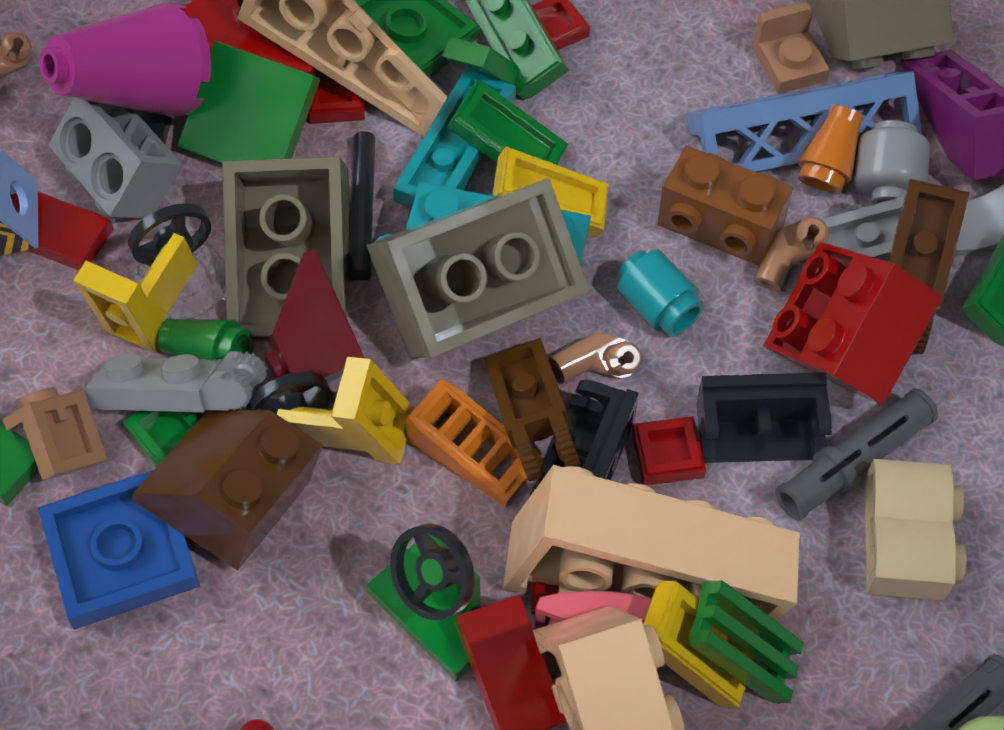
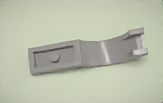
(874, 227)

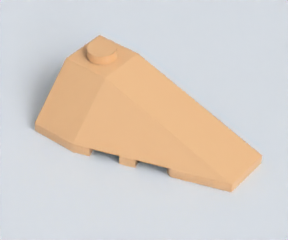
(351, 50)

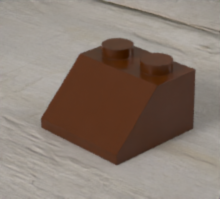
(231, 480)

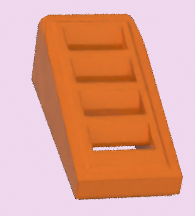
(438, 443)

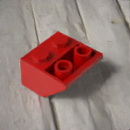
(853, 320)

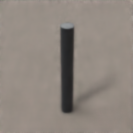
(361, 206)

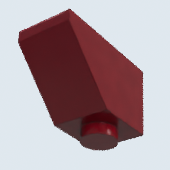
(311, 327)

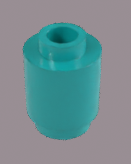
(659, 292)

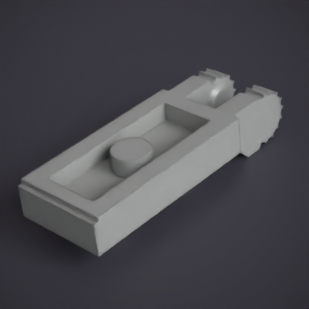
(176, 383)

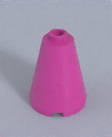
(133, 61)

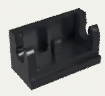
(763, 417)
(598, 428)

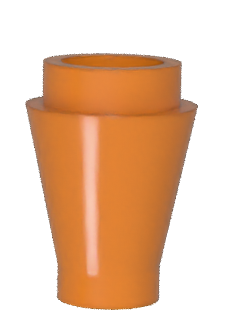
(832, 152)

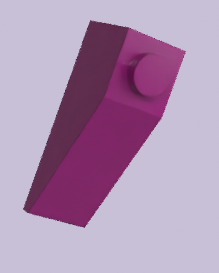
(963, 112)

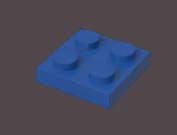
(114, 553)

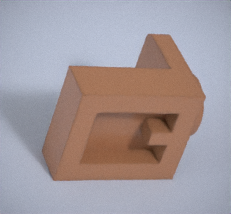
(788, 48)
(58, 431)

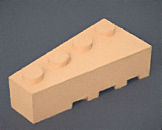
(629, 538)
(609, 672)

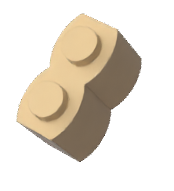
(912, 530)

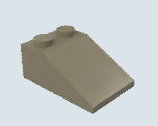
(270, 220)
(478, 269)

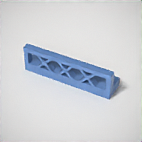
(798, 104)

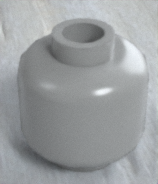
(889, 159)

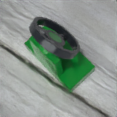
(428, 590)

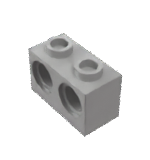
(115, 158)

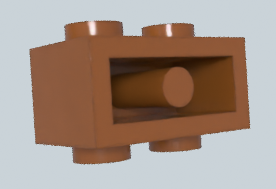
(723, 204)

